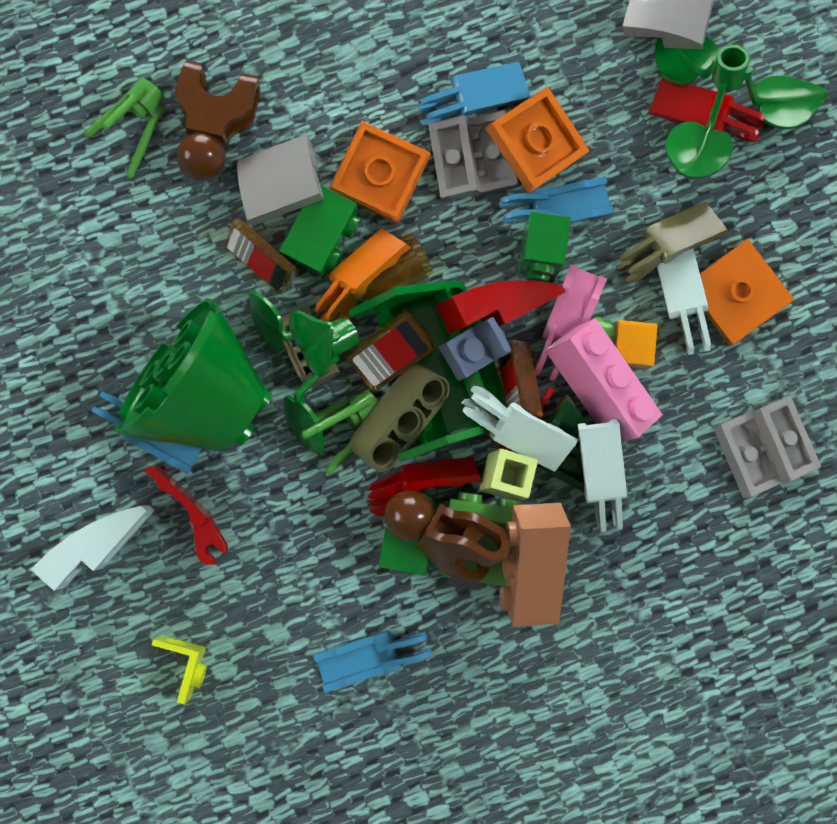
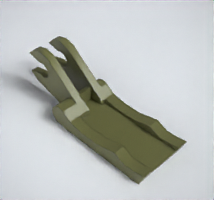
(670, 239)

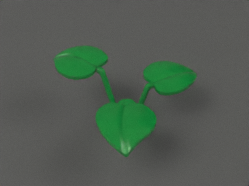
(702, 151)
(320, 345)

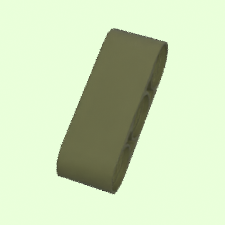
(399, 417)

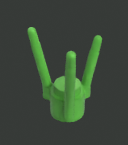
(141, 100)
(352, 409)

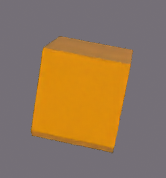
(636, 343)

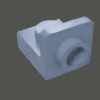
(475, 348)

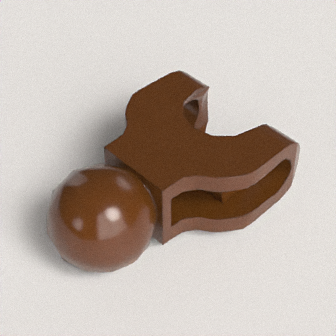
(212, 120)
(446, 535)

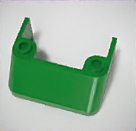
(450, 423)

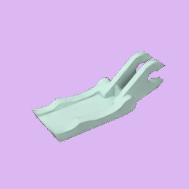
(685, 295)
(519, 429)
(603, 470)

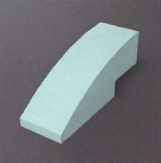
(90, 546)

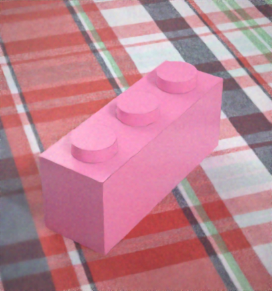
(603, 379)

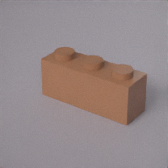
(535, 564)

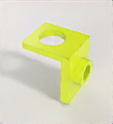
(194, 671)

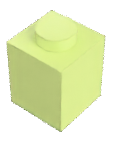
(508, 475)

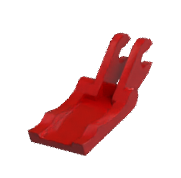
(695, 104)
(421, 476)
(204, 527)

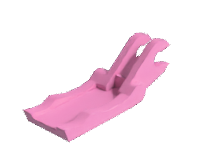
(570, 309)

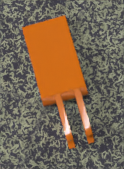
(358, 271)

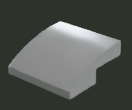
(675, 21)
(469, 158)
(279, 180)
(767, 447)

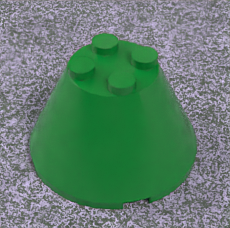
(196, 388)

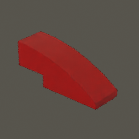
(498, 300)

